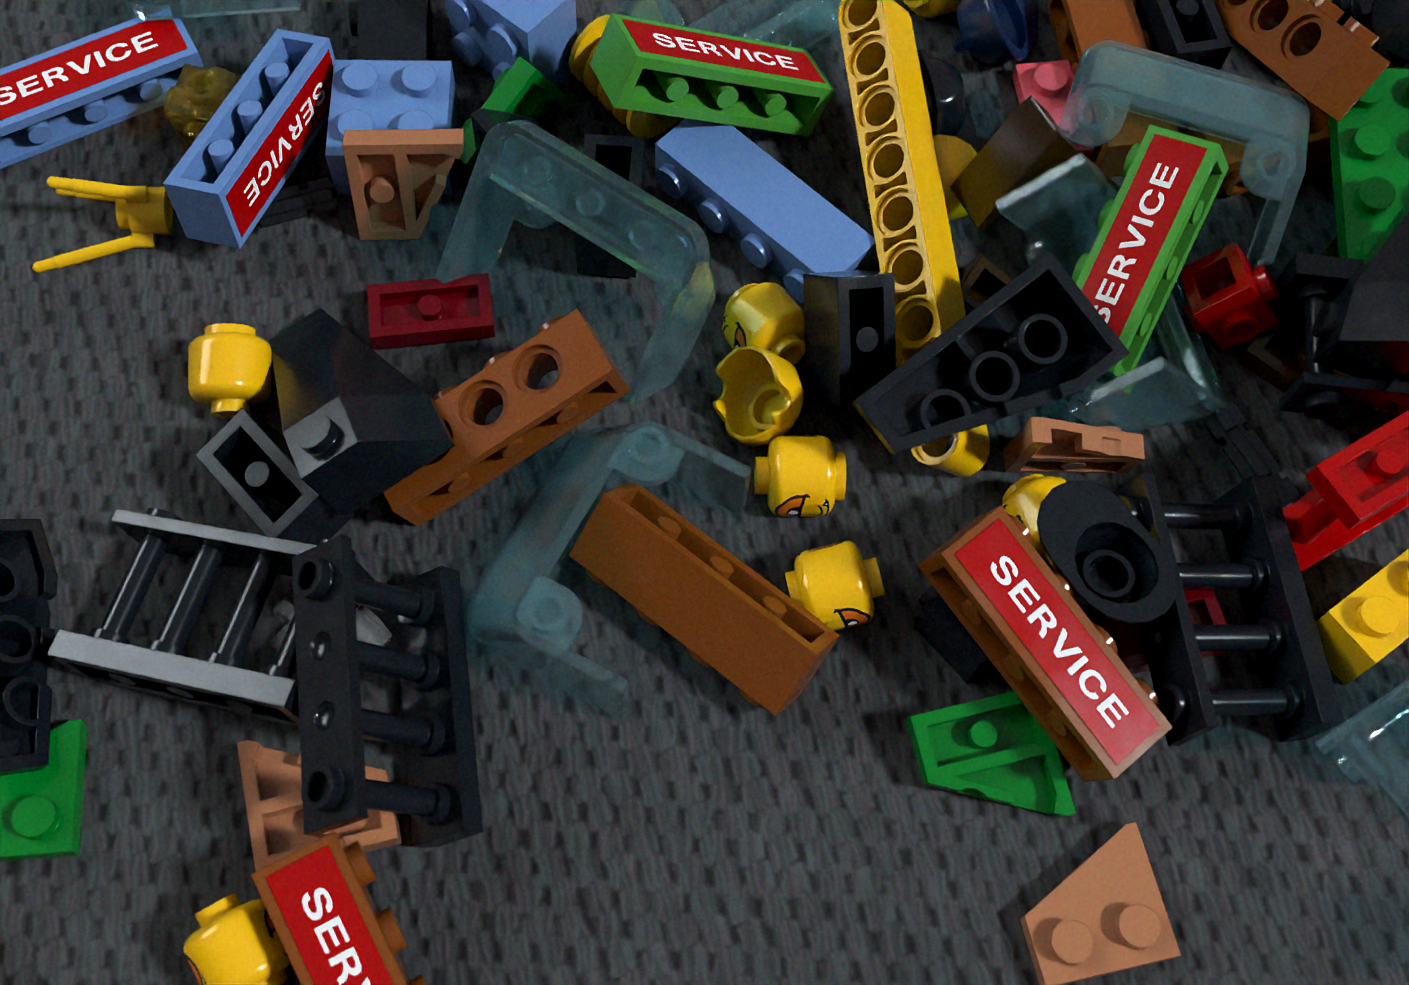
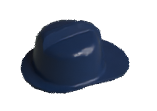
(997, 29)

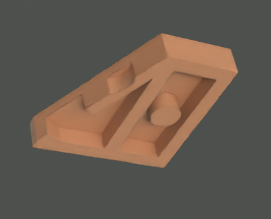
(398, 177)
(1071, 447)
(276, 807)
(1101, 917)

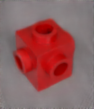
(1229, 296)

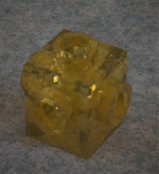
(196, 99)

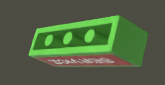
(709, 76)
(1149, 234)

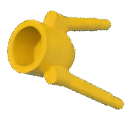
(138, 208)

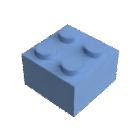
(502, 30)
(388, 97)

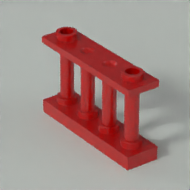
(1352, 493)

